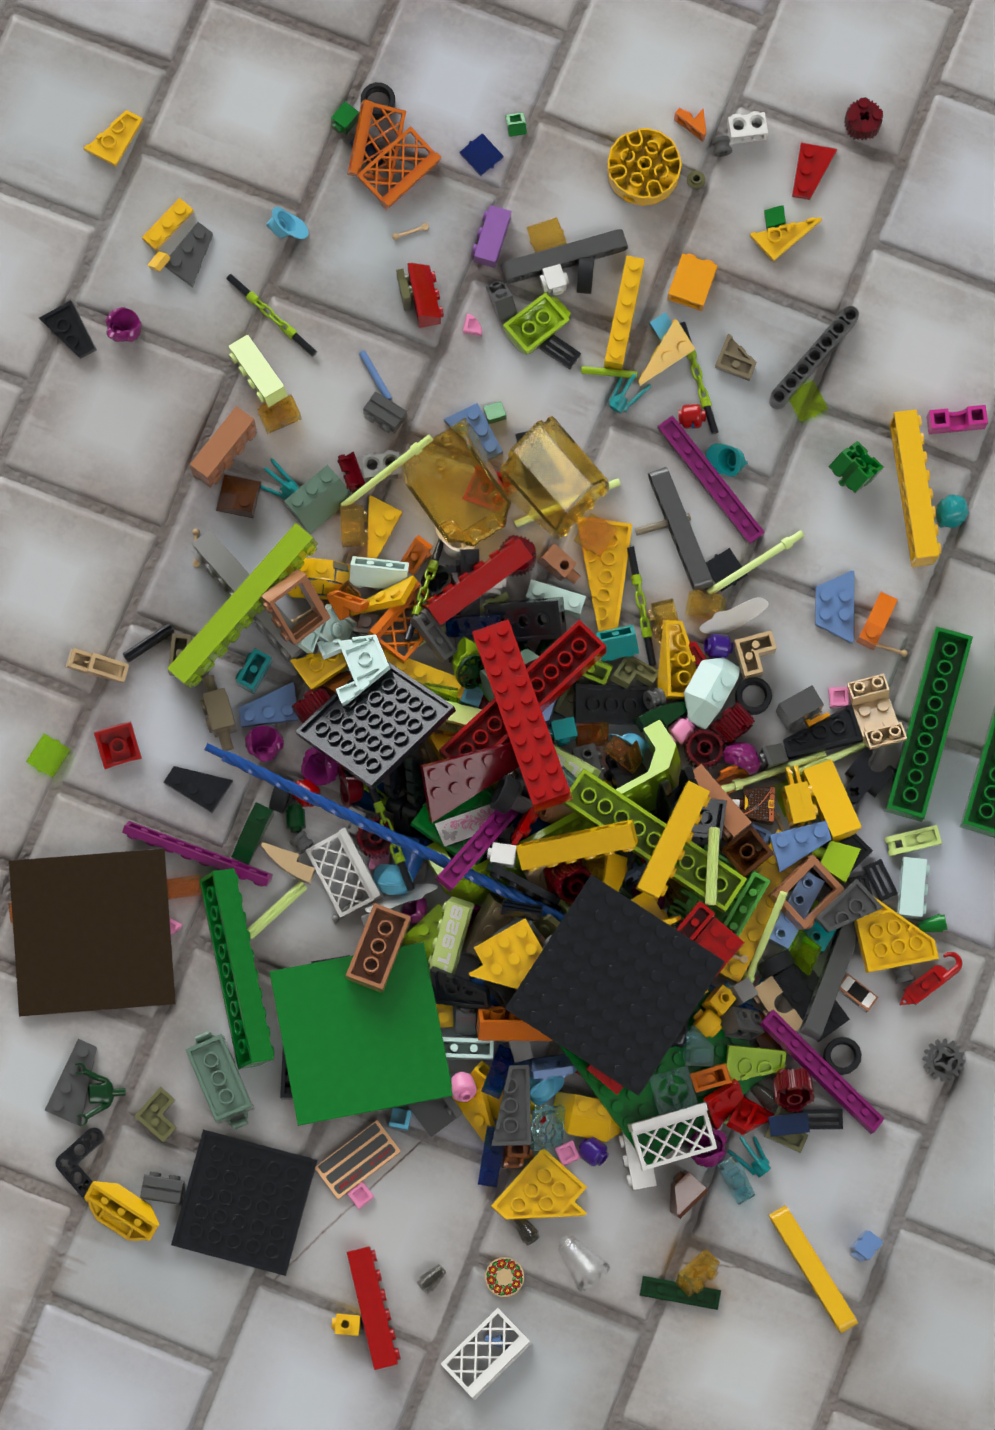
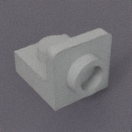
(365, 623)
(353, 828)

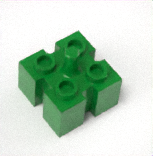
(855, 467)

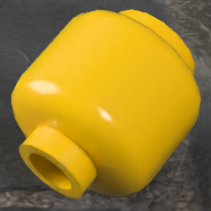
(707, 1022)

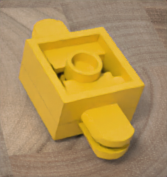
(798, 800)

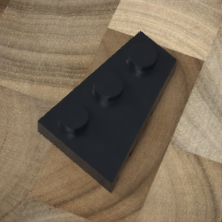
(198, 787)
(457, 991)

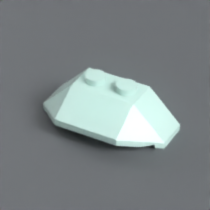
(709, 690)

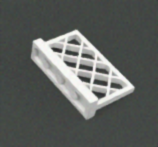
(360, 869)
(665, 1120)
(498, 1366)

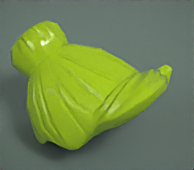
(465, 648)

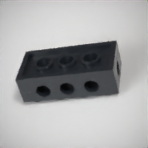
(532, 609)

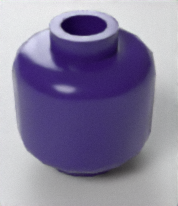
(718, 645)
(593, 1151)

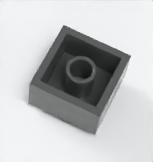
(800, 708)

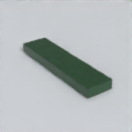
(670, 1291)

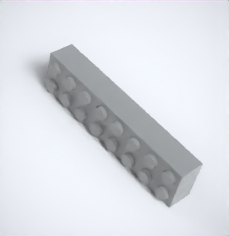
(231, 575)

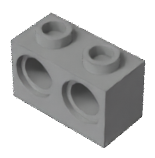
(380, 460)

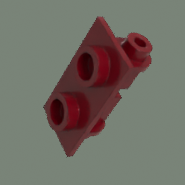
(353, 475)

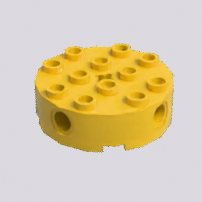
(626, 164)

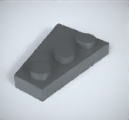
(189, 254)
(847, 907)

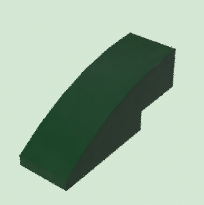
(665, 713)

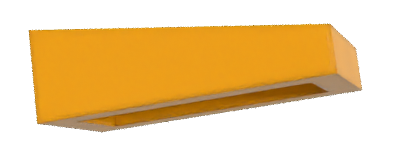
(809, 723)

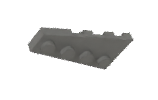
(71, 1089)
(514, 1117)

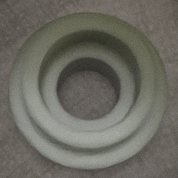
(696, 185)

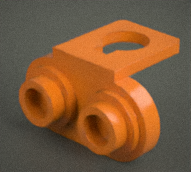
(729, 774)

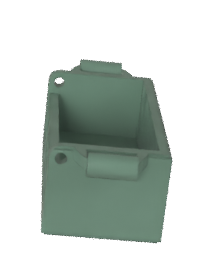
(220, 1079)

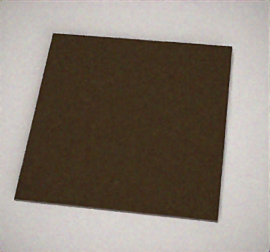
(92, 932)

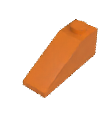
(877, 620)

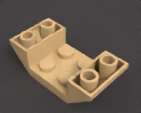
(875, 712)

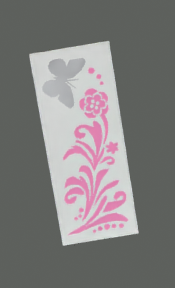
(463, 825)

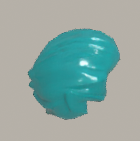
(951, 511)

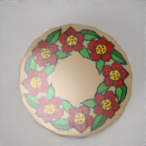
(504, 1277)

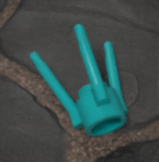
(618, 402)
(287, 488)
(760, 1165)

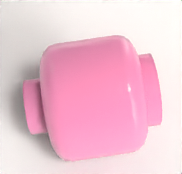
(681, 730)
(463, 1086)

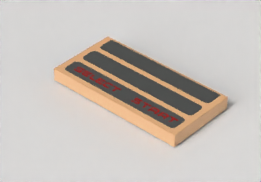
(357, 1159)

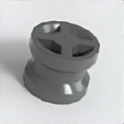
(722, 146)
(654, 698)
(301, 842)
(903, 974)

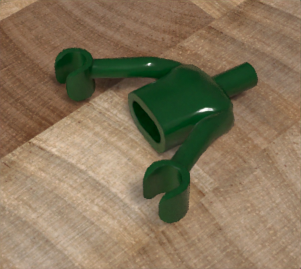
(99, 1093)

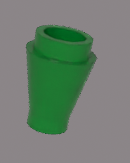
(933, 924)

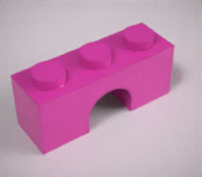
(969, 419)

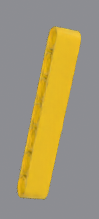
(813, 1269)

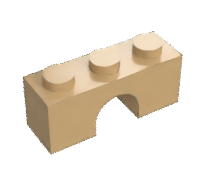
(767, 992)

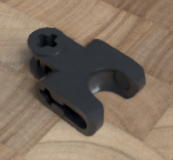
(618, 775)
(865, 779)

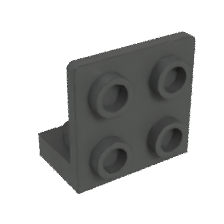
(436, 1113)

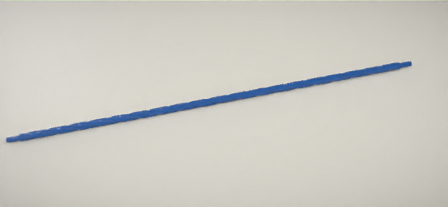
(384, 832)

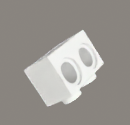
(748, 132)

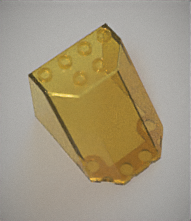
(552, 478)
(458, 486)

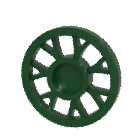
(471, 672)

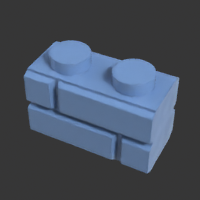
(865, 1246)

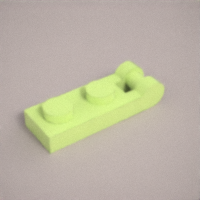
(913, 840)

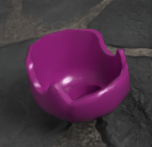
(416, 909)

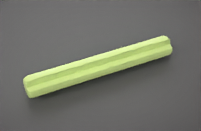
(712, 866)
(277, 909)

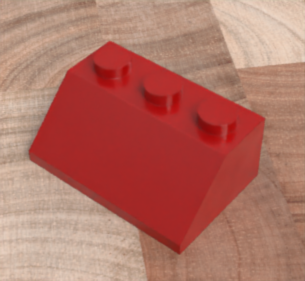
(425, 295)

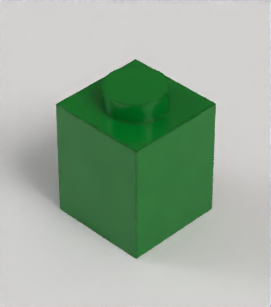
(344, 118)

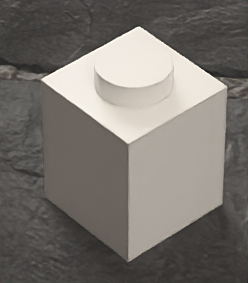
(502, 855)

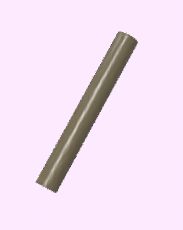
(654, 526)

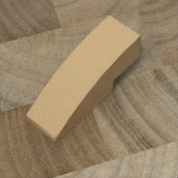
(97, 665)
(289, 862)

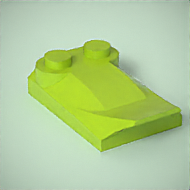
(536, 323)

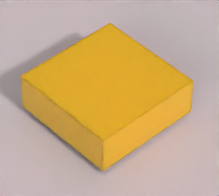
(159, 261)

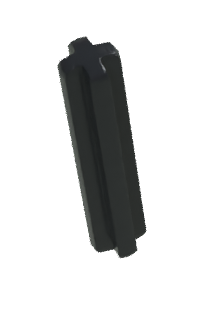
(148, 642)

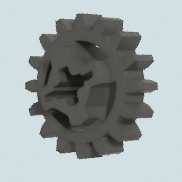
(947, 1069)

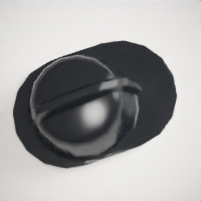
(440, 581)

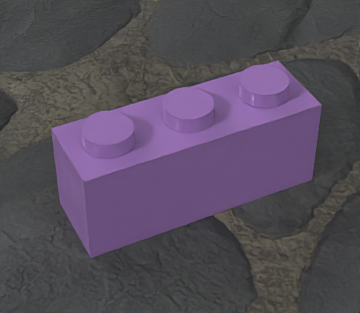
(491, 236)

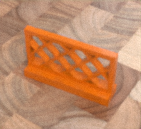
(362, 133)
(410, 179)
(393, 615)

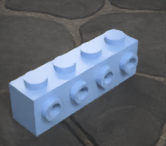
(801, 900)

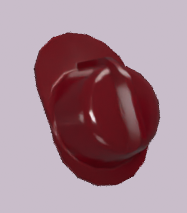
(350, 789)

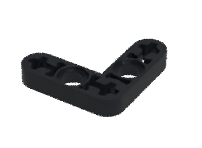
(75, 1159)

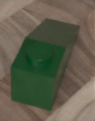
(252, 833)

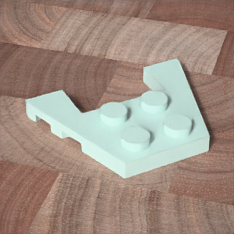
(329, 631)
(364, 660)

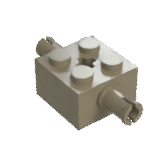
(217, 707)

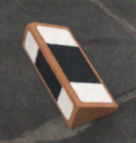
(857, 993)

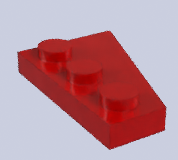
(811, 166)

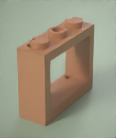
(307, 625)
(793, 878)

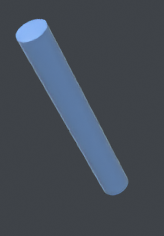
(374, 374)

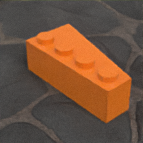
(501, 1025)

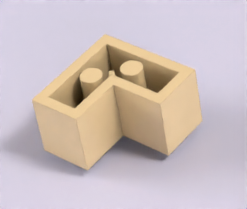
(750, 649)

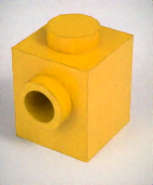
(719, 1000)
(346, 1324)

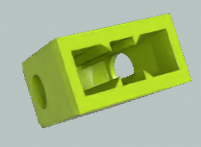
(838, 859)

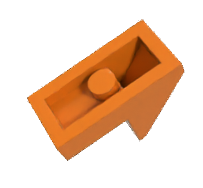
(693, 125)
(417, 554)
(344, 603)
(710, 1077)

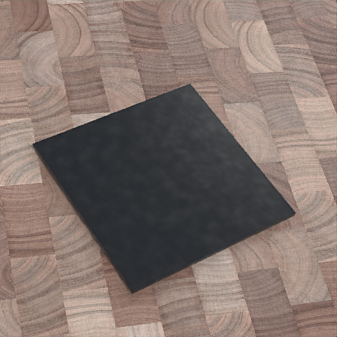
(614, 985)

